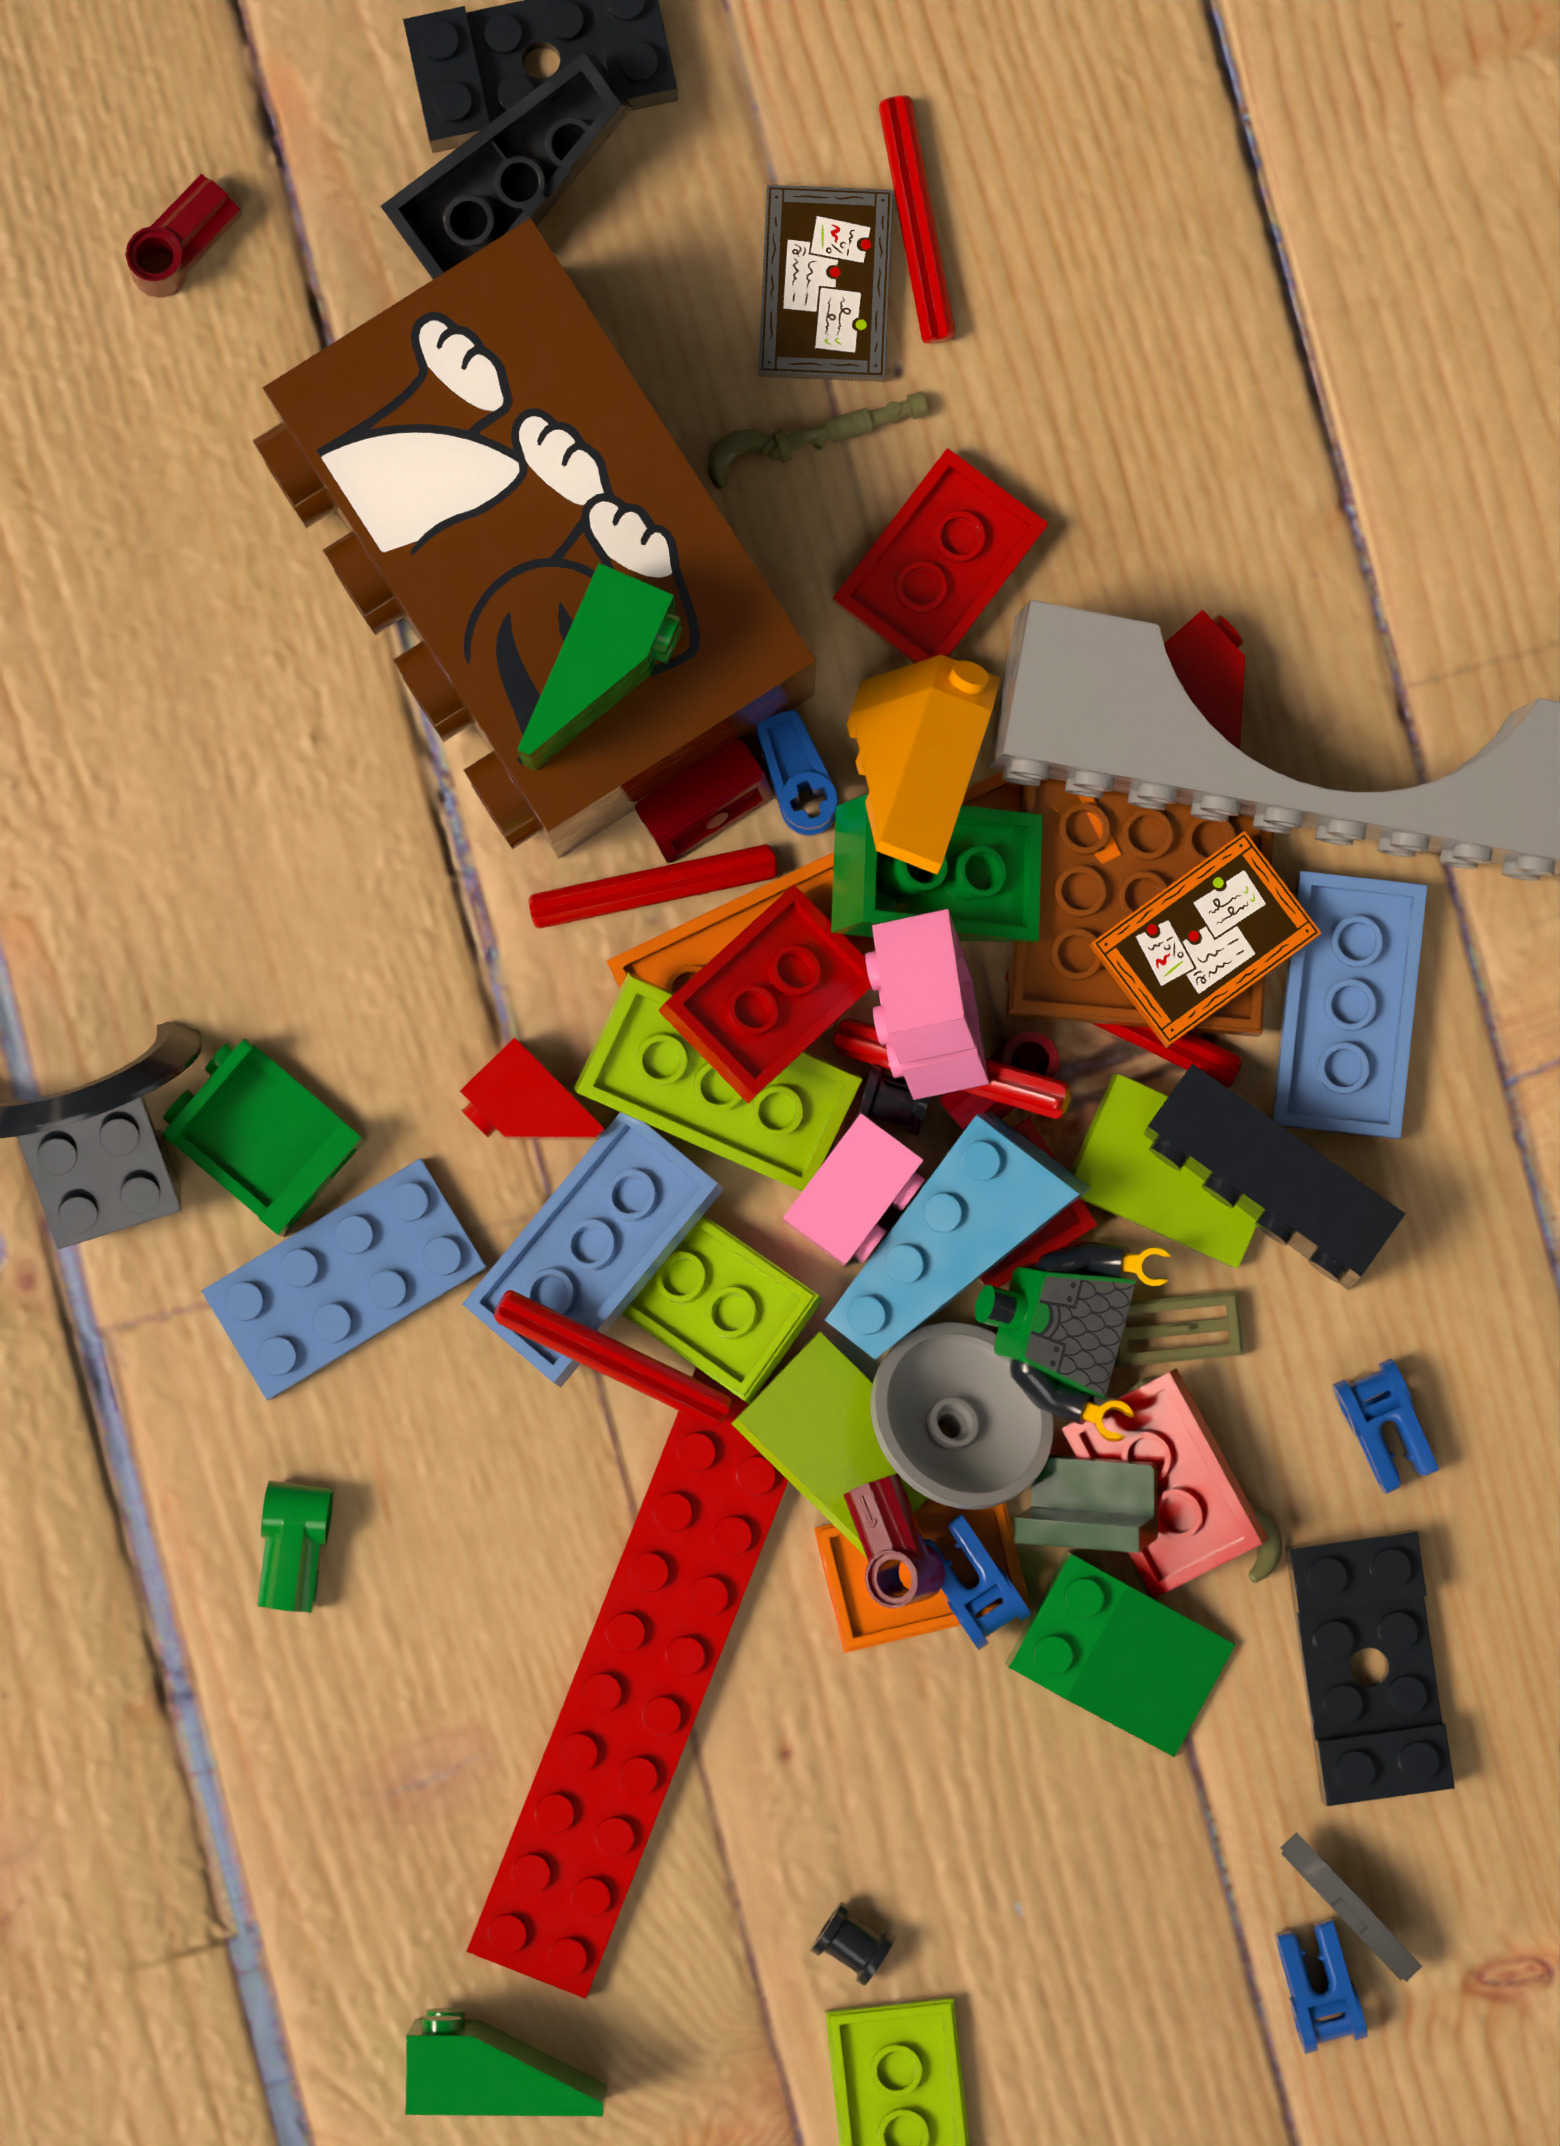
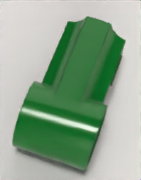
(295, 1528)

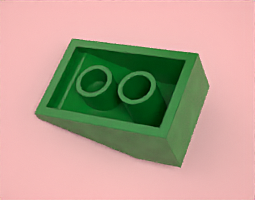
(605, 656)
(984, 881)
(1119, 1654)
(482, 2071)

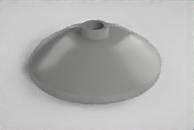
(957, 1380)

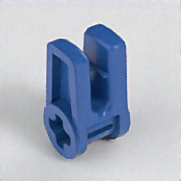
(796, 768)
(1368, 1417)
(992, 1586)
(1336, 1998)

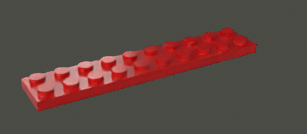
(631, 1704)

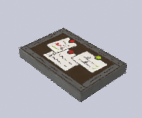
(825, 283)

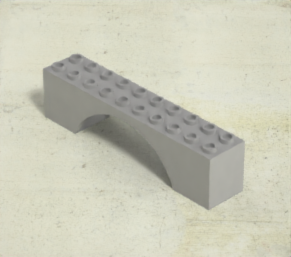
(1104, 712)

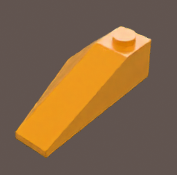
(918, 751)

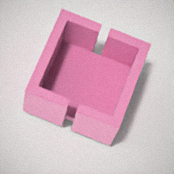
(926, 1005)
(854, 1191)

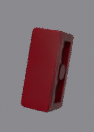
(704, 800)

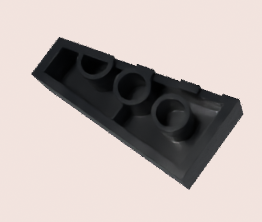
(509, 167)
(1272, 1177)

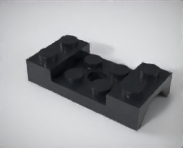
(474, 60)
(1383, 1734)

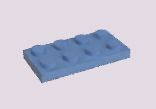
(1350, 1007)
(598, 1237)
(344, 1279)

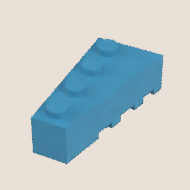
(963, 1222)

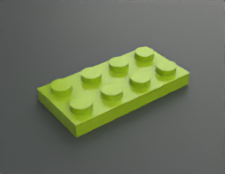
(660, 1079)

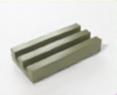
(1231, 1324)

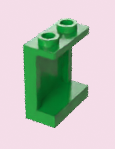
(261, 1135)

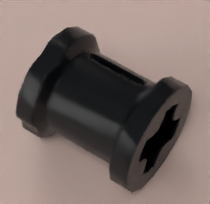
(892, 1101)
(853, 1943)

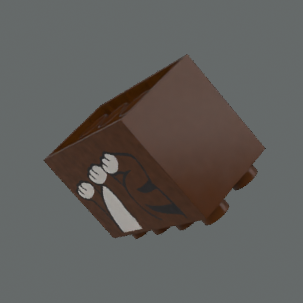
(482, 478)

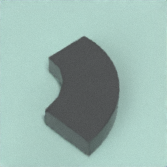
(1350, 1908)

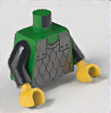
(1066, 1326)

